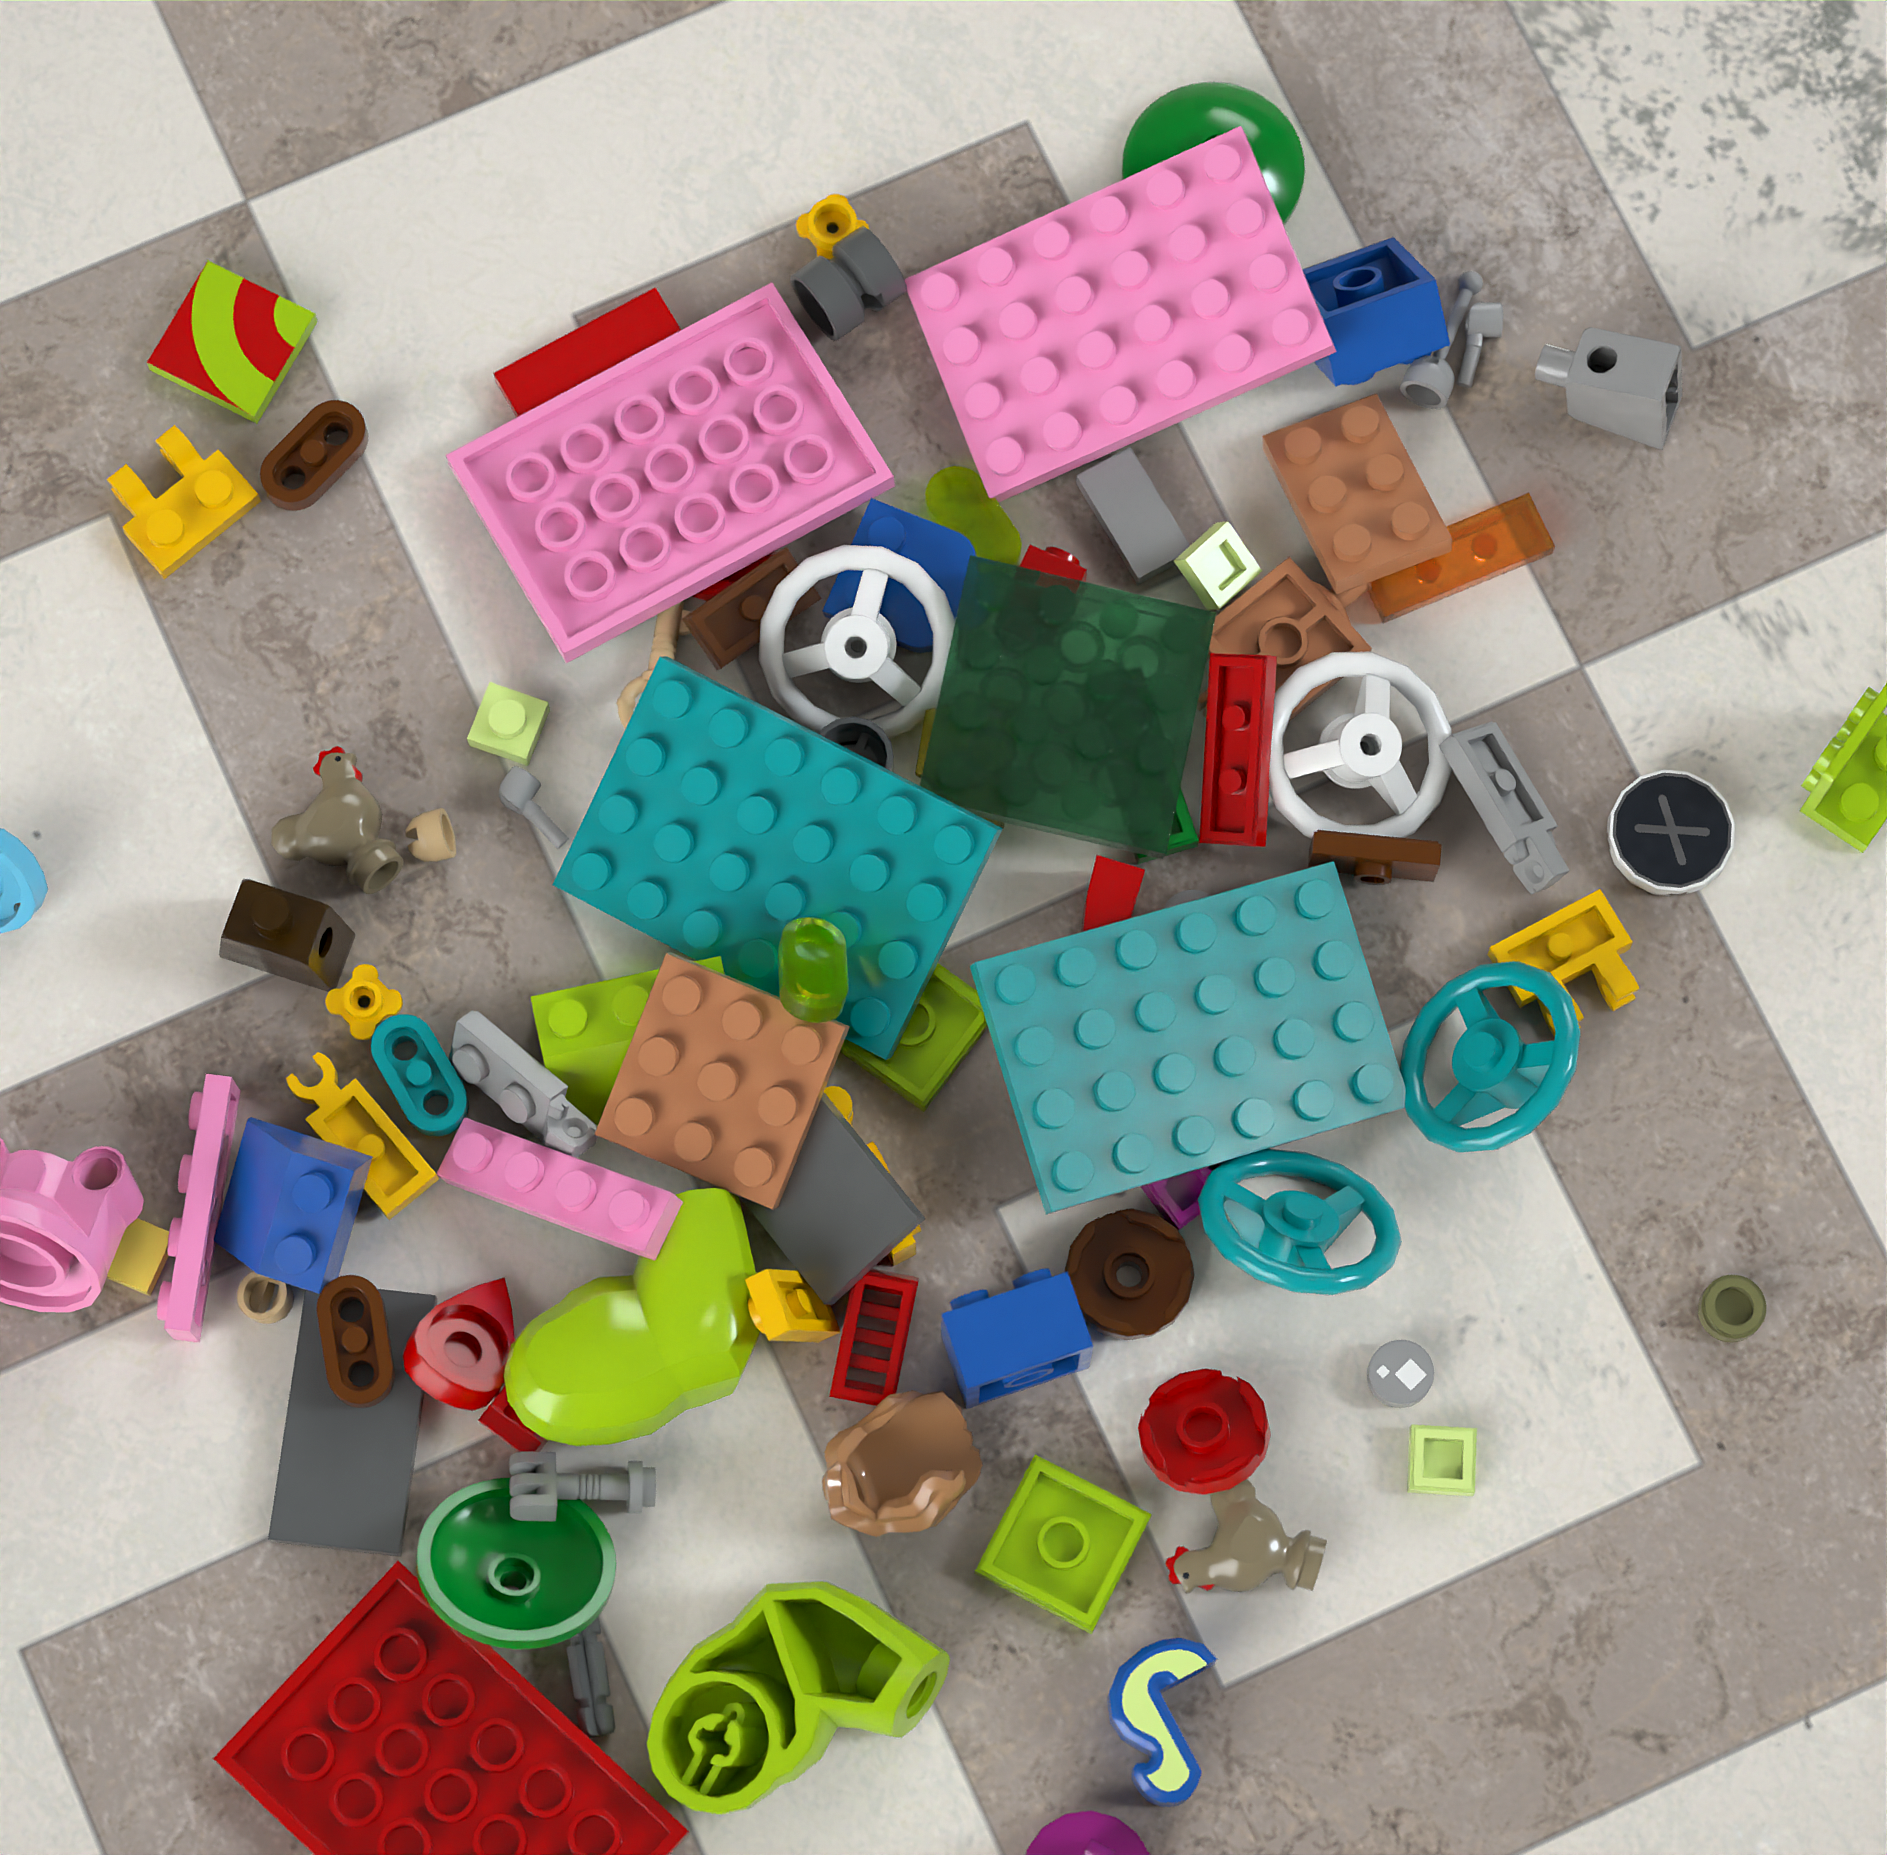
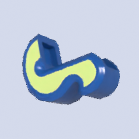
(1146, 1722)

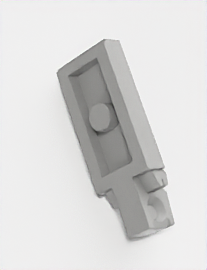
(1507, 803)
(519, 1085)

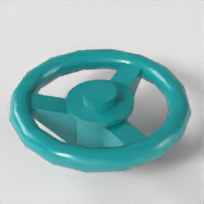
(1491, 1060)
(1292, 1228)

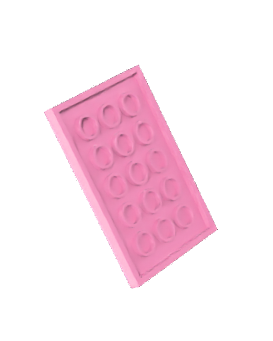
(1118, 315)
(670, 471)

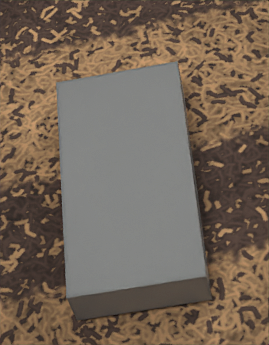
(1133, 515)

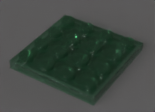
(1067, 706)

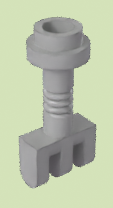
(538, 1486)

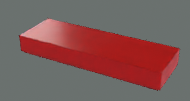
(586, 352)
(1237, 749)

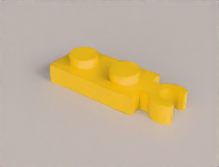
(358, 1123)

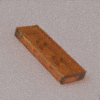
(1481, 550)

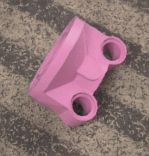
(61, 1225)

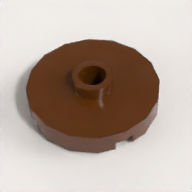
(1136, 1241)

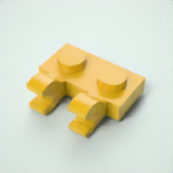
(188, 513)
(1569, 945)

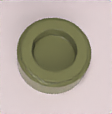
(1732, 1308)

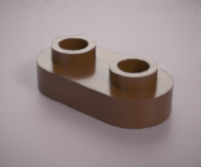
(310, 455)
(357, 1342)

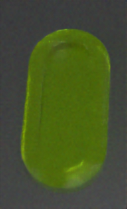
(960, 502)
(812, 970)

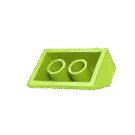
(588, 1033)

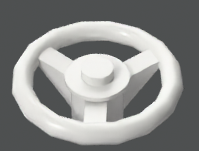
(856, 641)
(1360, 745)

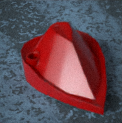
(463, 1347)

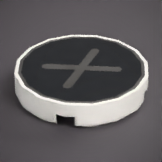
(1670, 832)

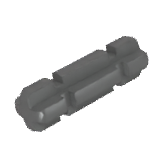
(590, 1682)

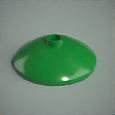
(1207, 111)
(477, 1549)

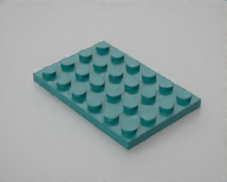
(743, 820)
(1189, 1036)

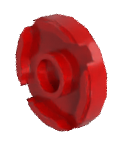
(1204, 1432)

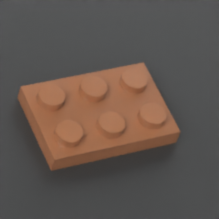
(1356, 493)

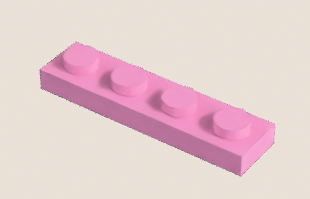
(203, 1181)
(560, 1188)

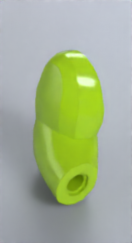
(645, 1344)
(777, 1684)

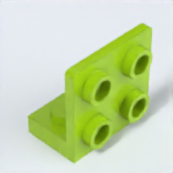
(1851, 775)

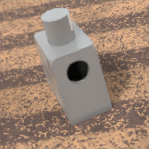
(1618, 383)

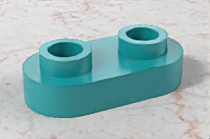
(421, 1077)

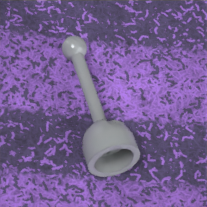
(1430, 378)

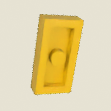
(788, 1308)

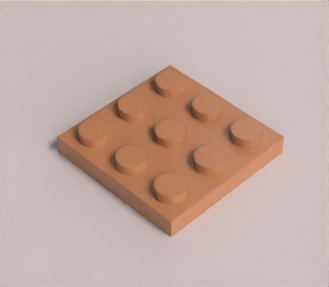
(720, 1081)

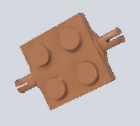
(1290, 620)

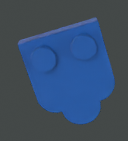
(934, 547)

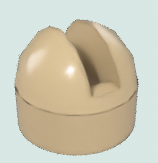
(434, 836)
(256, 1293)

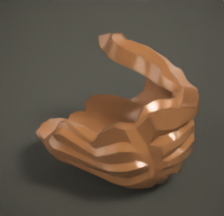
(901, 1465)

